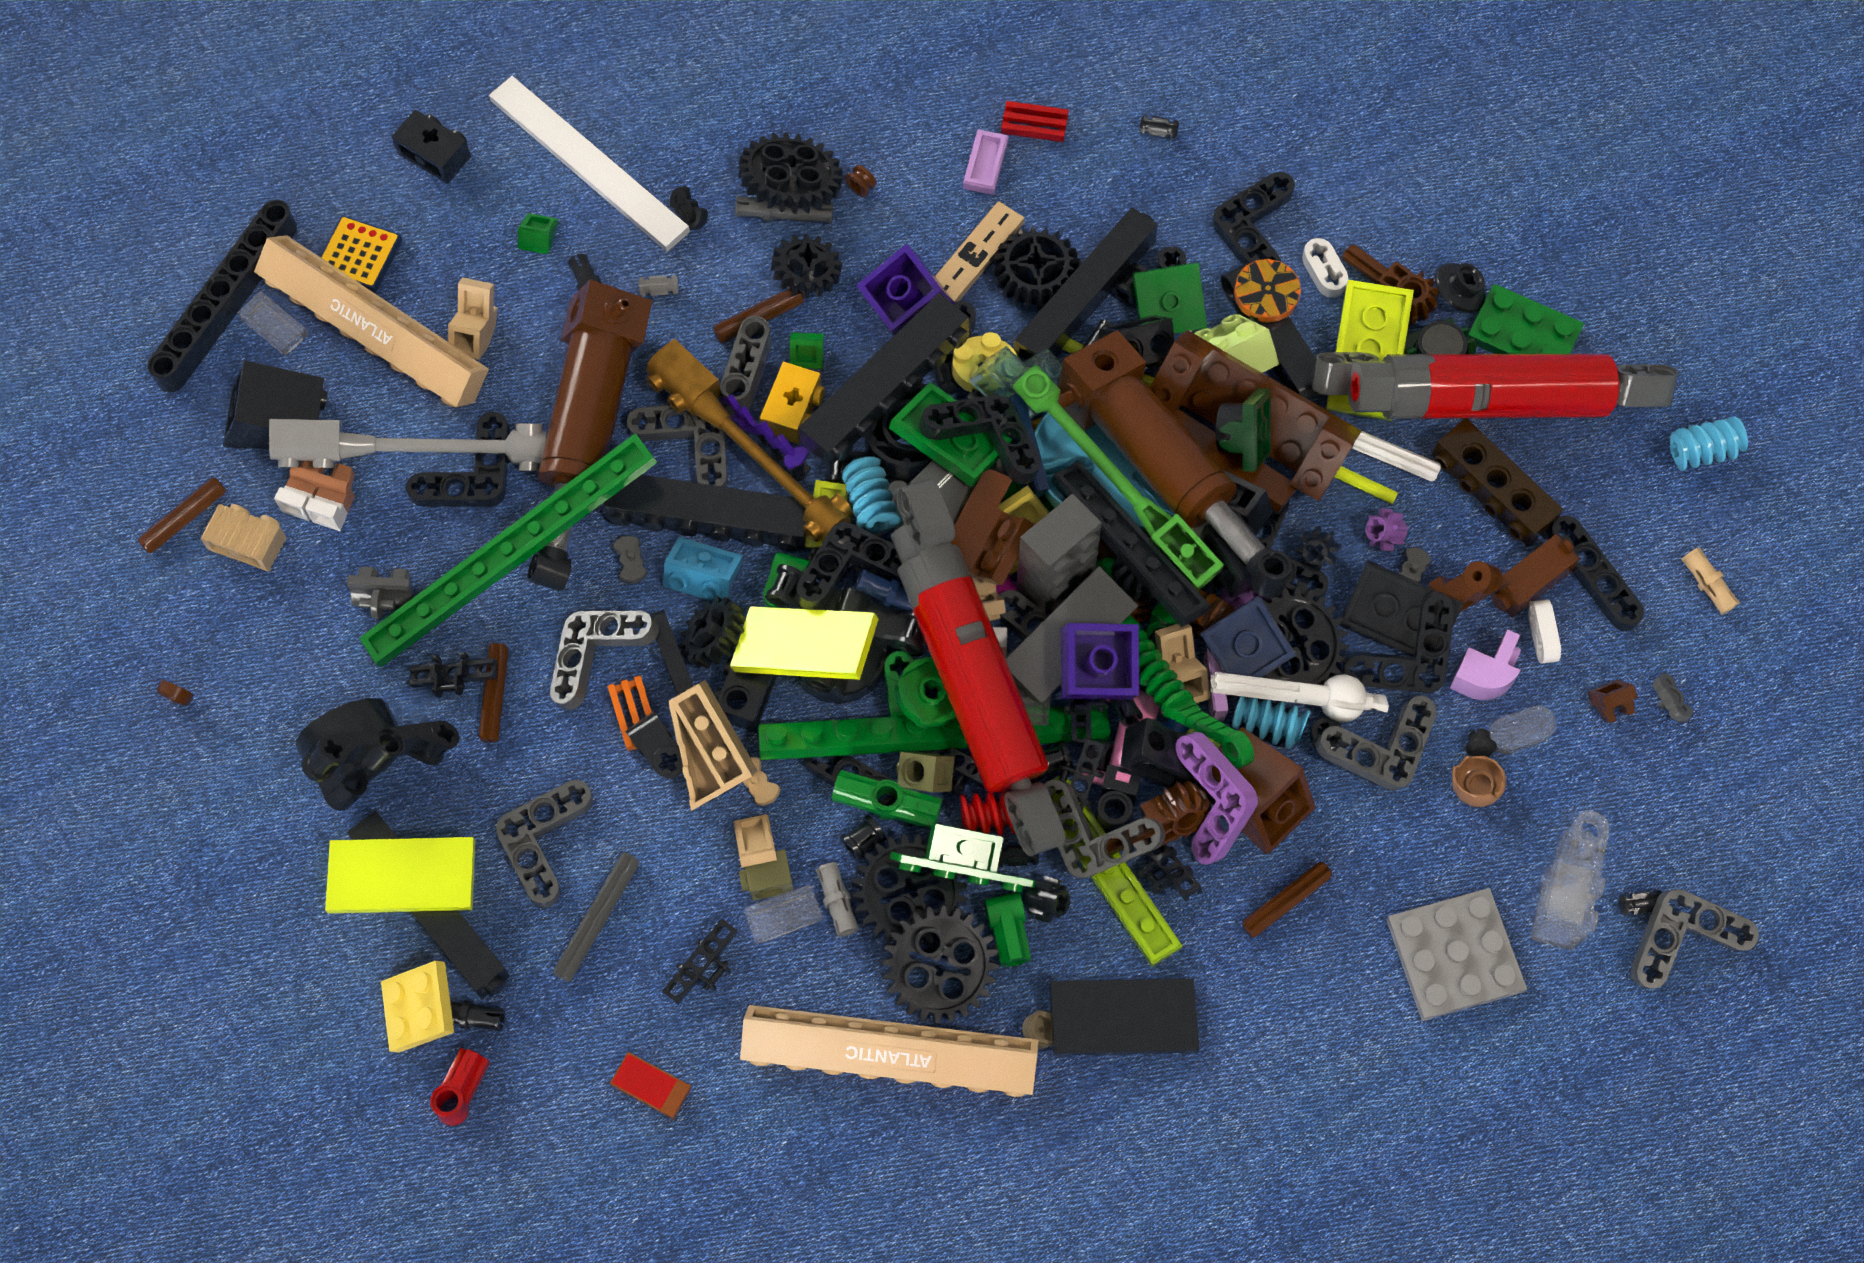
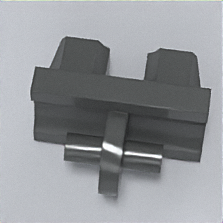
(378, 592)

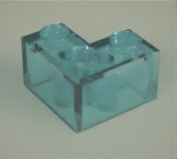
(1004, 368)

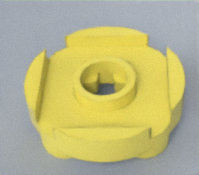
(971, 354)

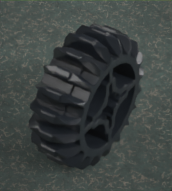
(1020, 278)

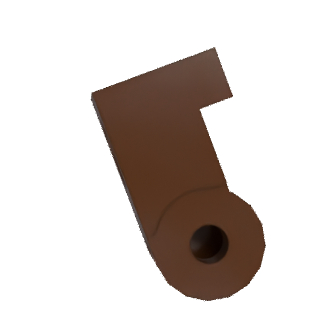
(1472, 586)

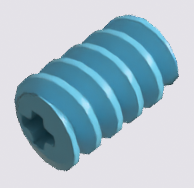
(1707, 441)
(870, 495)
(1270, 720)

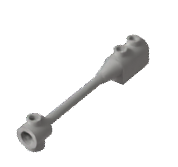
(325, 443)

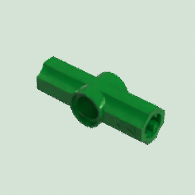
(864, 794)

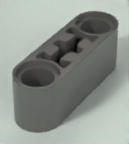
(758, 349)

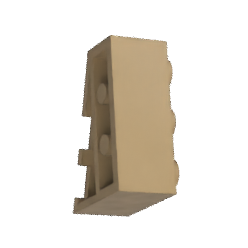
(708, 745)

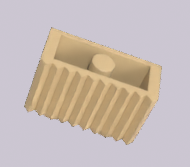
(243, 536)

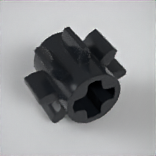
(1311, 555)
(1048, 899)

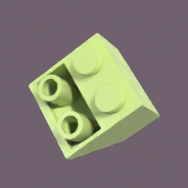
(1244, 341)

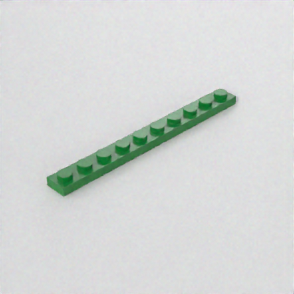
(507, 550)
(896, 735)

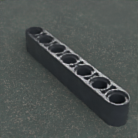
(210, 304)

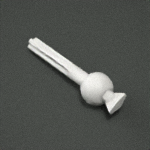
(1340, 697)

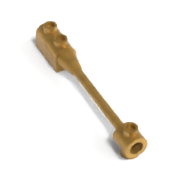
(698, 392)

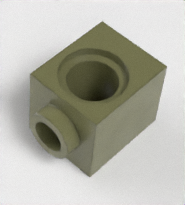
(937, 771)
(767, 878)

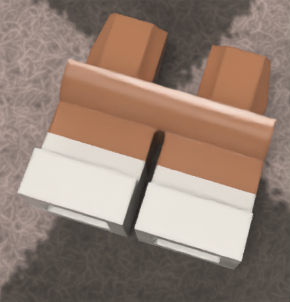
(316, 495)

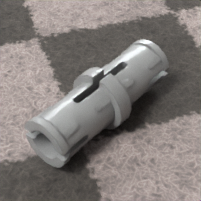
(837, 899)

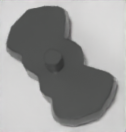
(630, 559)
(1415, 563)
(1671, 698)

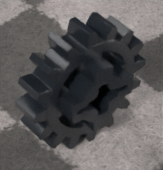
(806, 265)
(712, 632)

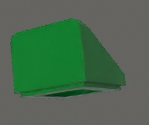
(537, 233)

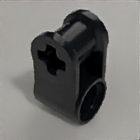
(653, 741)

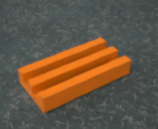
(626, 687)

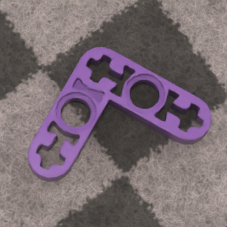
(1199, 757)

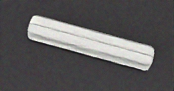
(1397, 456)

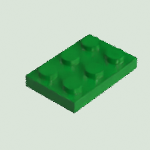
(1522, 326)
(963, 455)

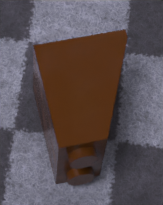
(1281, 795)

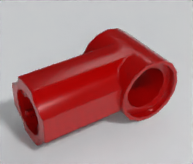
(460, 1084)

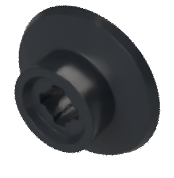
(1461, 286)

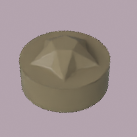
(1038, 1027)

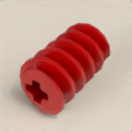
(986, 814)

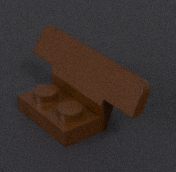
(987, 534)

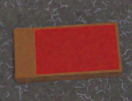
(650, 1085)

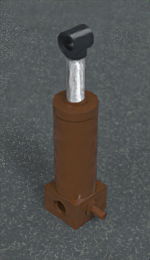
(601, 334)
(1107, 390)

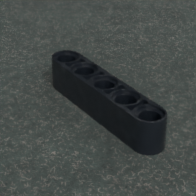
(1295, 357)

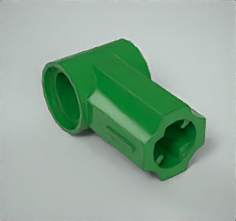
(1007, 921)

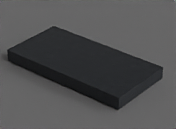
(1123, 1017)

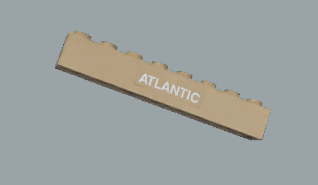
(371, 321)
(889, 1050)

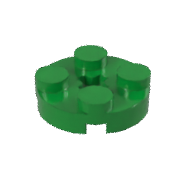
(915, 704)

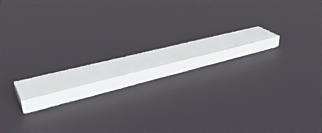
(589, 164)

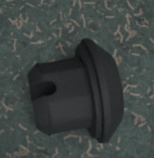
(1480, 743)

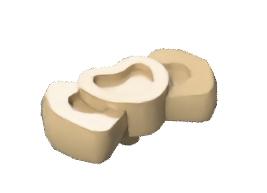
(760, 787)

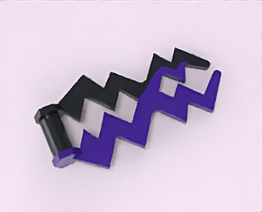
(794, 457)

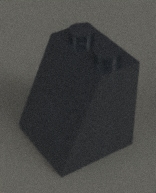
(266, 394)

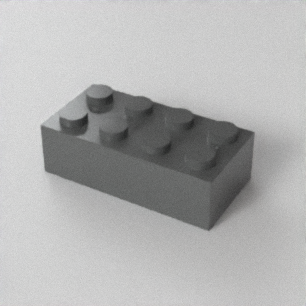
(1058, 554)

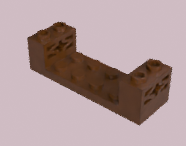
(1301, 431)

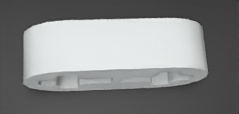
(1330, 265)
(1544, 631)

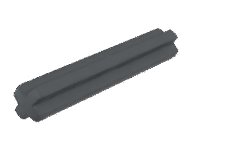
(596, 917)

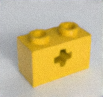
(792, 400)

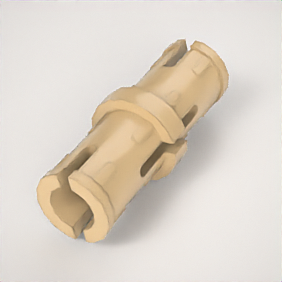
(1710, 581)

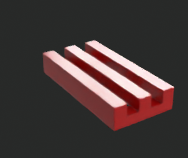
(1035, 117)

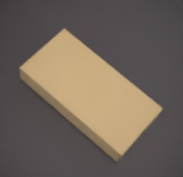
(754, 840)

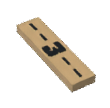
(978, 250)

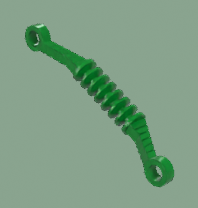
(1178, 702)

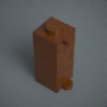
(1535, 575)

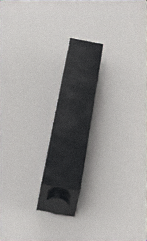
(1087, 286)
(448, 928)

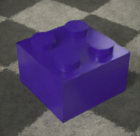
(901, 288)
(1099, 661)

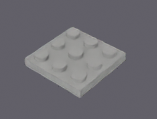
(1456, 954)

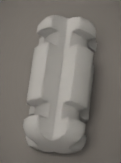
(658, 285)

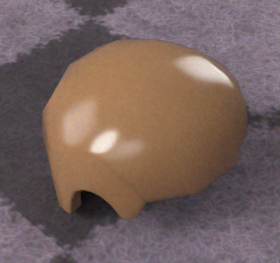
(1478, 781)

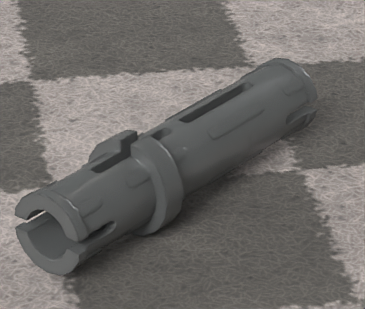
(750, 208)

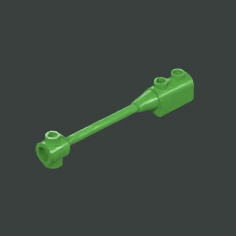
(1167, 532)

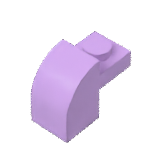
(1485, 676)

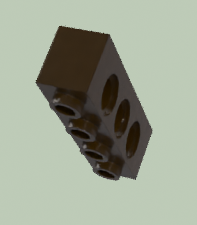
(1493, 465)

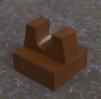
(1612, 695)

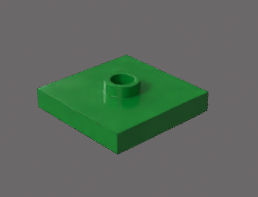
(1172, 294)

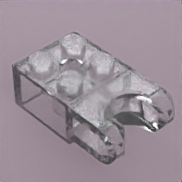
(1572, 885)

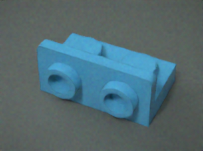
(700, 569)

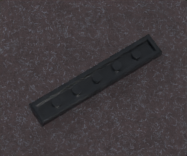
(1133, 546)

